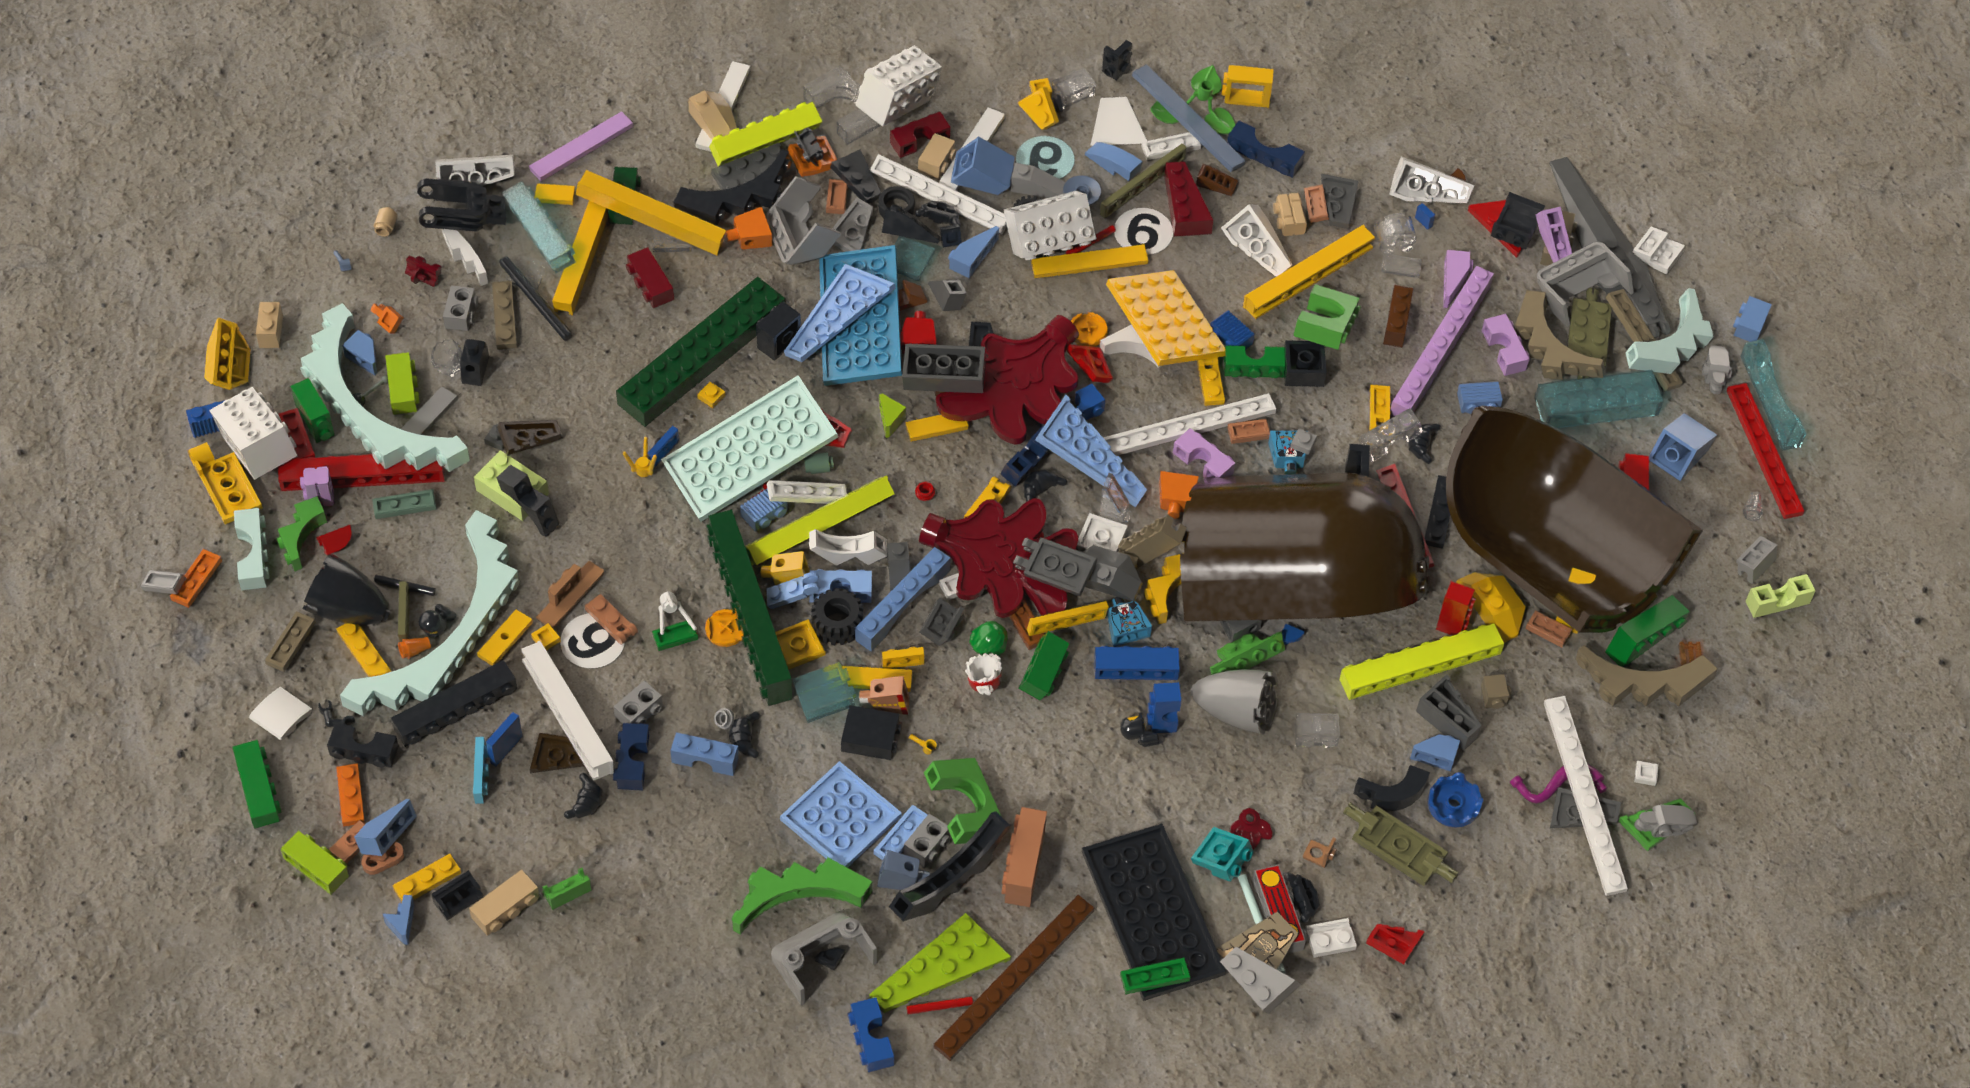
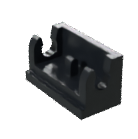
(457, 895)

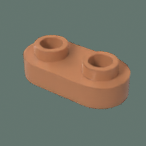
(383, 862)

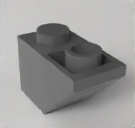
(948, 293)

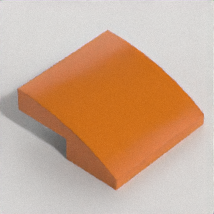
(808, 169)

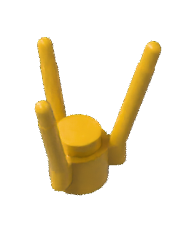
(642, 466)

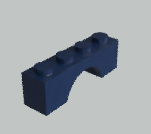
(1283, 159)

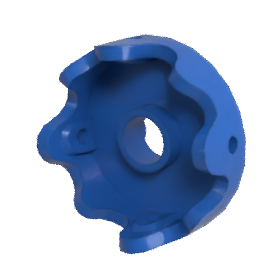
(1459, 789)

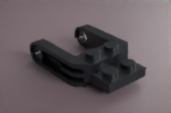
(479, 210)

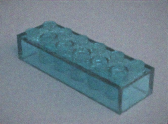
(1599, 399)

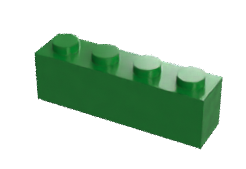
(256, 785)

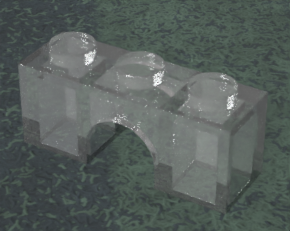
(1402, 426)

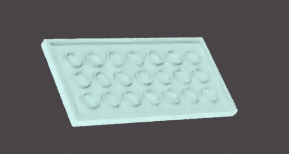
(749, 448)

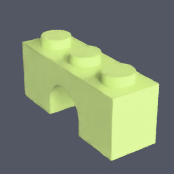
(1765, 600)

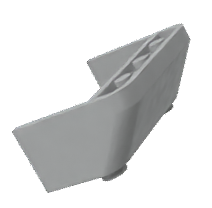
(789, 228)
(1579, 272)
(790, 954)

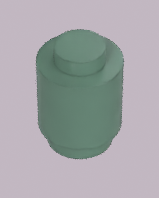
(818, 463)

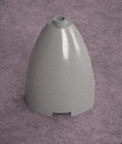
(1239, 698)

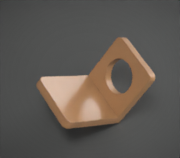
(1327, 852)

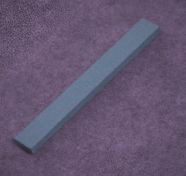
(1188, 118)

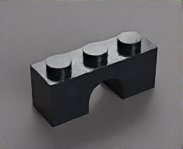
(379, 751)

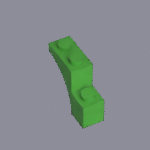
(307, 518)

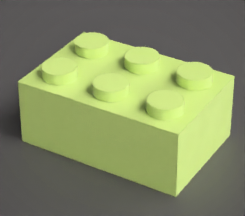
(487, 483)

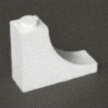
(1125, 342)

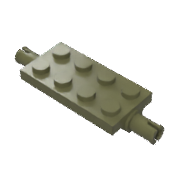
(1589, 327)
(1399, 845)

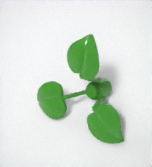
(1206, 84)

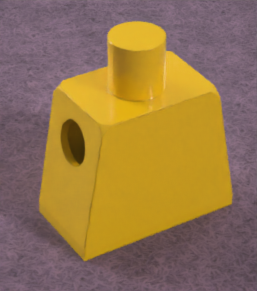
(786, 567)

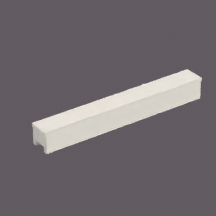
(567, 711)

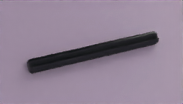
(535, 298)

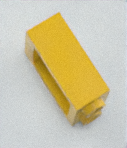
(1251, 76)

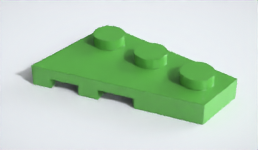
(1645, 837)

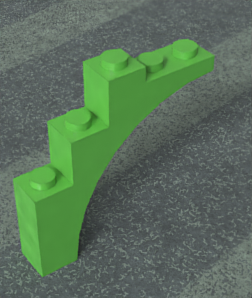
(797, 882)

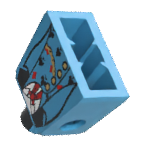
(1282, 454)
(1127, 622)

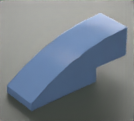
(1114, 160)

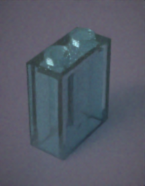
(824, 692)

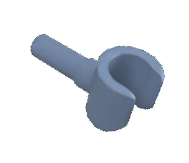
(344, 263)

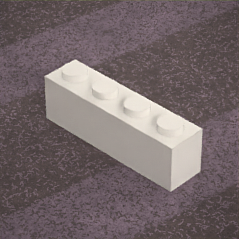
(476, 169)

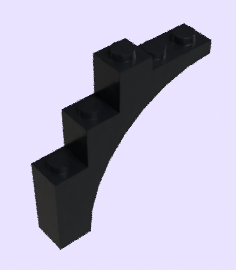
(713, 205)
(949, 878)

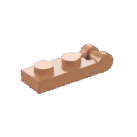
(610, 619)

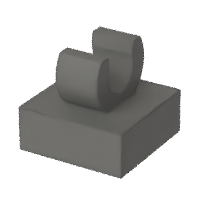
(493, 438)

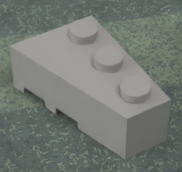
(1262, 982)

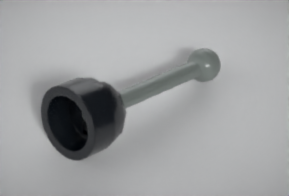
(360, 398)

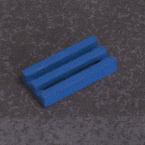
(664, 445)

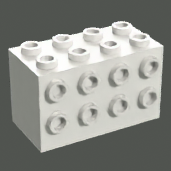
(898, 85)
(1050, 225)
(254, 432)

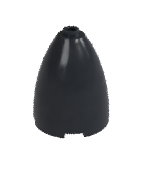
(345, 595)

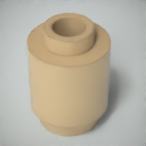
(385, 221)

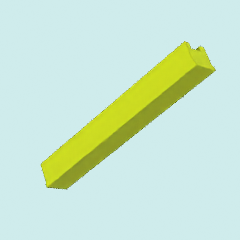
(819, 519)

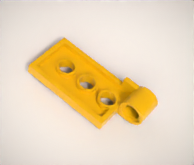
(241, 487)

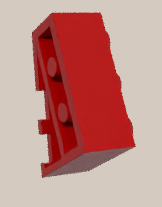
(1456, 609)

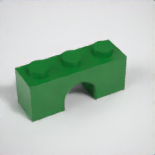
(1240, 365)

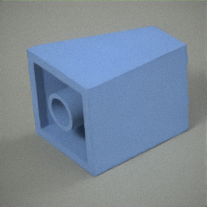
(983, 167)
(1681, 446)

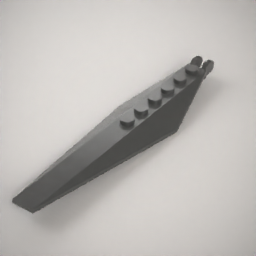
(1596, 225)

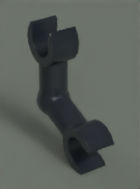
(329, 721)

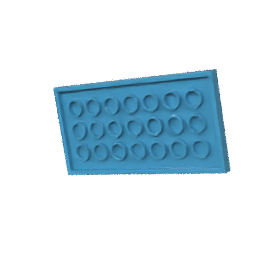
(872, 342)

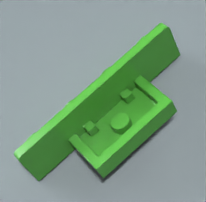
(1247, 652)

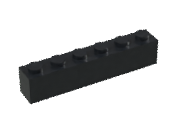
(454, 703)

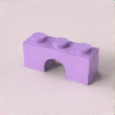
(1501, 331)
(1194, 446)

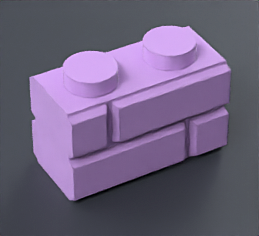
(318, 483)

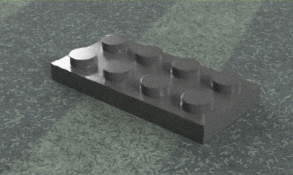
(748, 167)

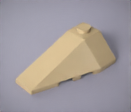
(712, 113)

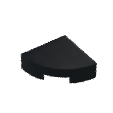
(830, 958)

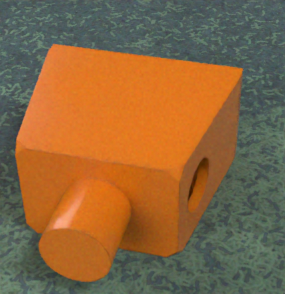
(751, 230)
(1174, 491)

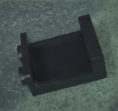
(1517, 221)
(1358, 459)

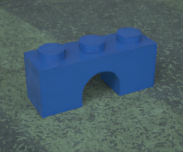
(1089, 402)
(1163, 707)
(875, 1052)

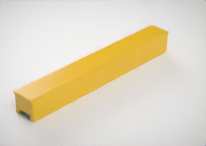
(650, 212)
(585, 247)
(1308, 272)

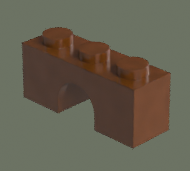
(1398, 316)

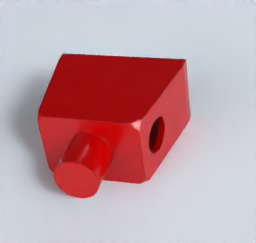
(917, 331)

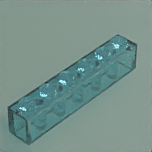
(538, 227)

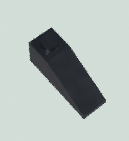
(904, 224)

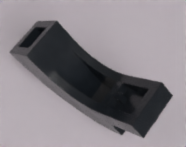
(1396, 796)

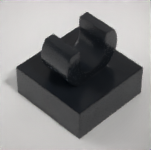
(950, 235)

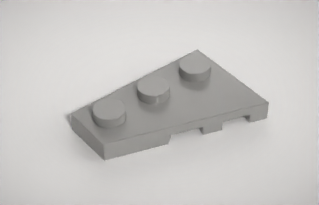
(853, 226)

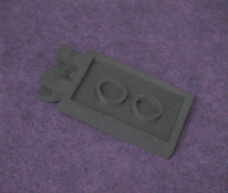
(1056, 565)

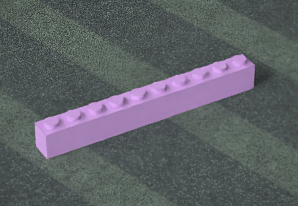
(1442, 341)

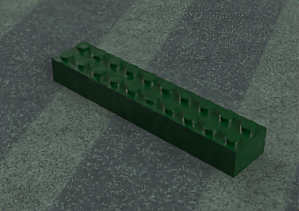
(697, 353)
(749, 607)

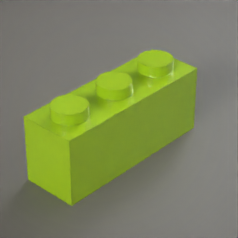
(402, 383)
(315, 862)

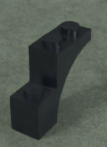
(536, 505)

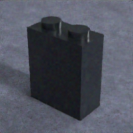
(871, 732)

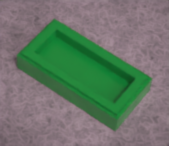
(674, 636)

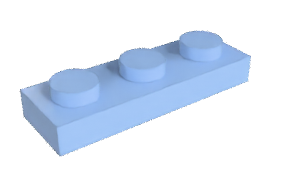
(900, 832)

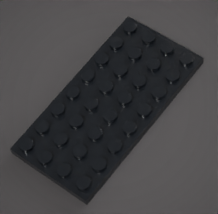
(1152, 905)

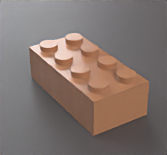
(1024, 856)

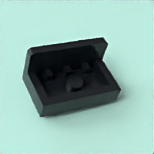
(1117, 61)

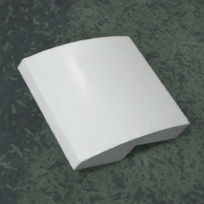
(1658, 250)
(280, 713)

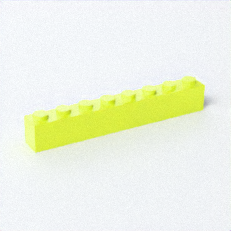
(1421, 661)

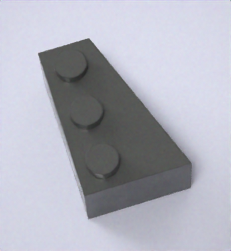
(1448, 713)

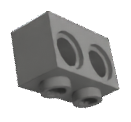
(459, 308)
(634, 704)
(923, 839)

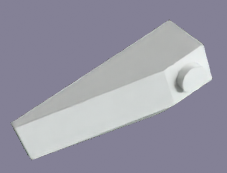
(1421, 183)
(1256, 237)

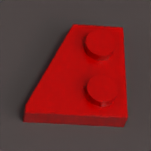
(1091, 362)
(1394, 941)

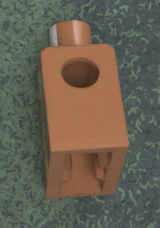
(887, 695)

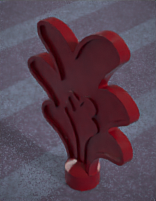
(1018, 378)
(985, 553)

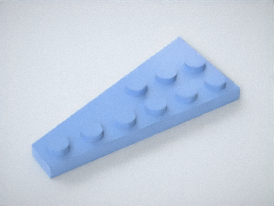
(841, 304)
(1086, 449)

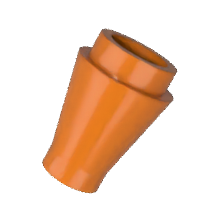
(411, 647)

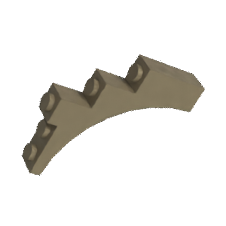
(1544, 345)
(1646, 686)

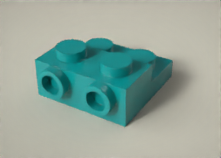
(1223, 854)

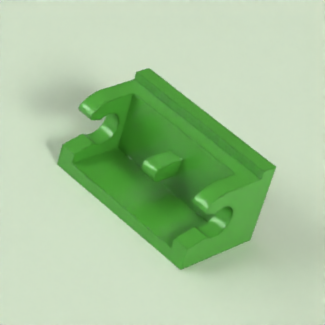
(567, 890)

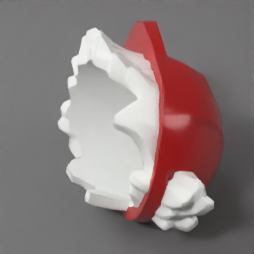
(984, 673)

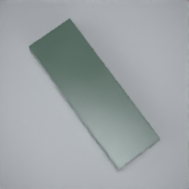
(404, 504)

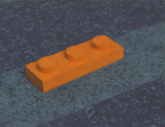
(197, 577)
(350, 794)

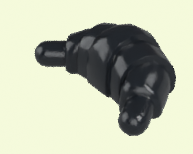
(939, 213)
(1419, 445)
(1040, 482)
(741, 734)
(587, 799)
(1304, 895)

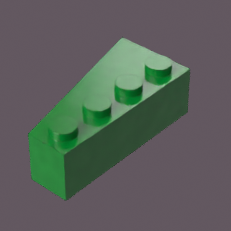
(1646, 630)

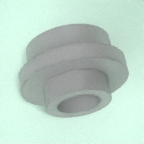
(724, 718)

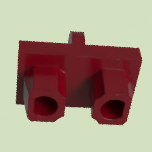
(421, 271)

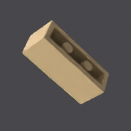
(504, 902)

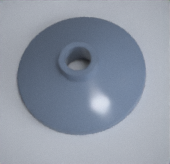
(1084, 185)

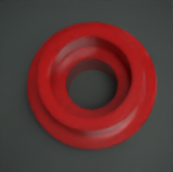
(925, 487)

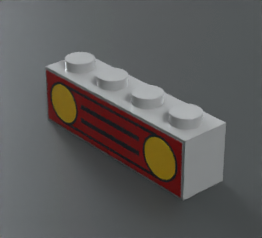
(1275, 897)

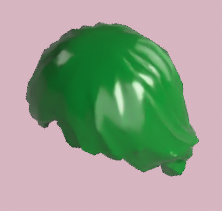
(989, 638)

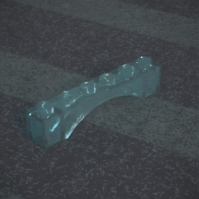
(1784, 422)

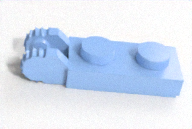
(792, 590)

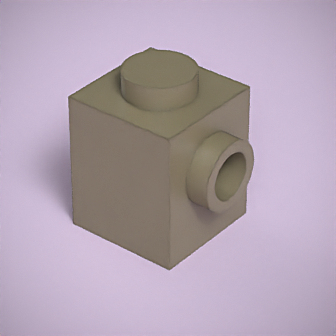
(1495, 691)

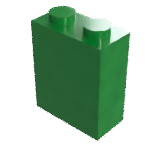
(312, 410)

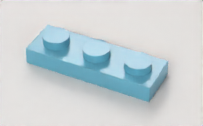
(481, 770)

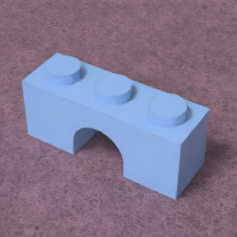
(854, 581)

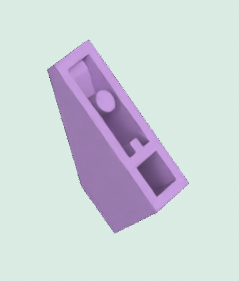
(1554, 233)
(1456, 270)

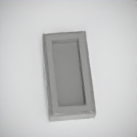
(163, 582)

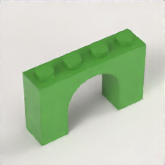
(1328, 331)
(967, 778)

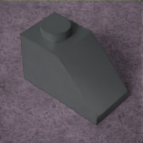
(897, 562)

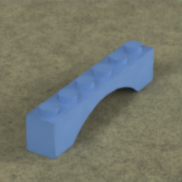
(881, 619)

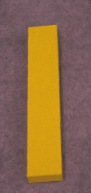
(1089, 261)

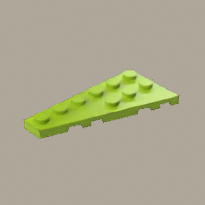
(945, 961)

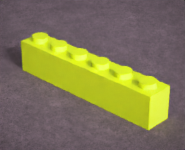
(765, 133)

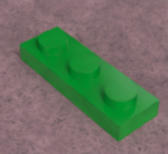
(1154, 976)

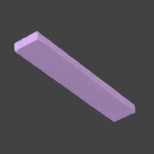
(581, 146)

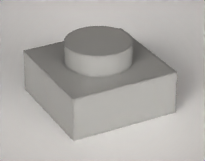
(1303, 441)

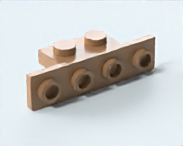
(569, 591)

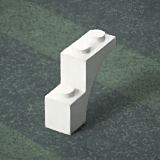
(838, 549)

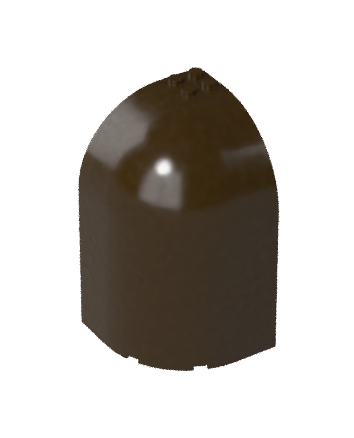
(1551, 504)
(1299, 548)

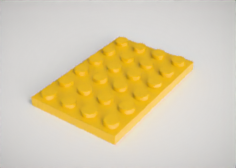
(1166, 317)

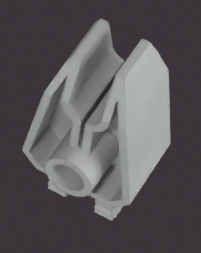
(1716, 368)
(1666, 820)

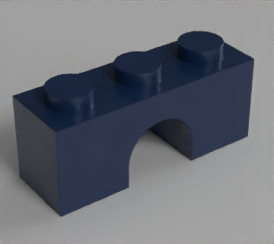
(1024, 460)
(632, 740)

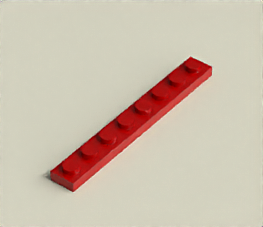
(1765, 451)

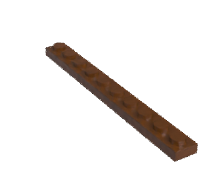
(1013, 978)

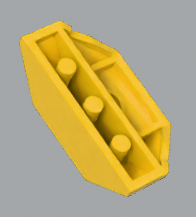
(227, 356)
(1496, 602)

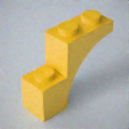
(1160, 588)

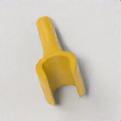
(930, 742)

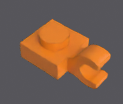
(389, 318)

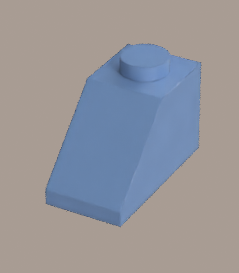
(361, 351)
(1436, 751)

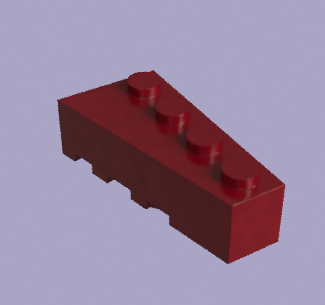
(1185, 202)

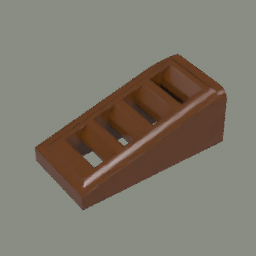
(1212, 173)

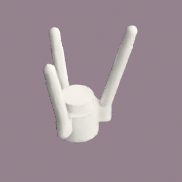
(670, 604)

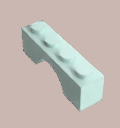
(252, 569)

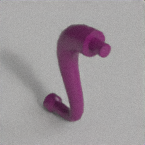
(1556, 781)

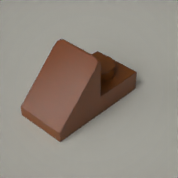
(911, 295)

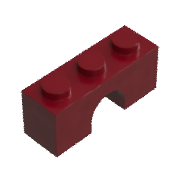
(905, 137)

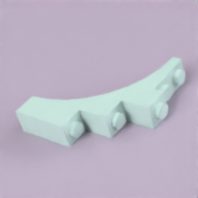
(1665, 354)

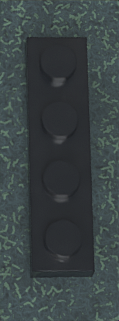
(1438, 517)

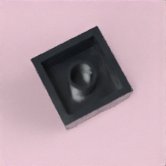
(777, 330)
(1304, 364)

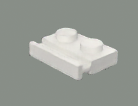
(1331, 937)

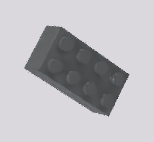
(944, 368)

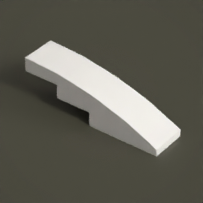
(462, 250)

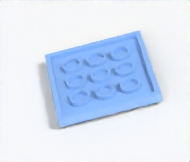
(840, 815)

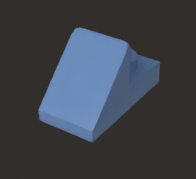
(401, 922)

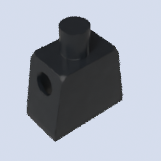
(477, 355)

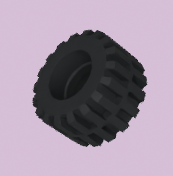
(832, 603)

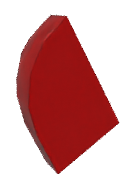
(335, 539)

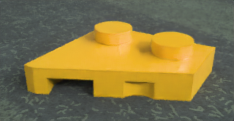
(1040, 108)

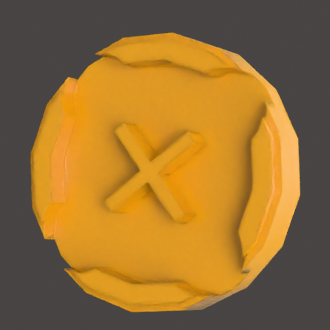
(1091, 329)
(722, 628)

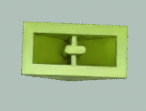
(891, 413)

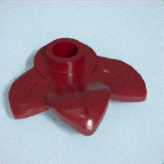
(1251, 830)

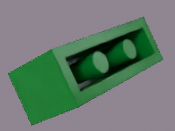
(1044, 666)

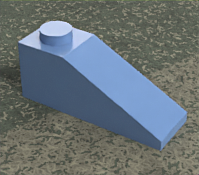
(972, 252)
(384, 830)

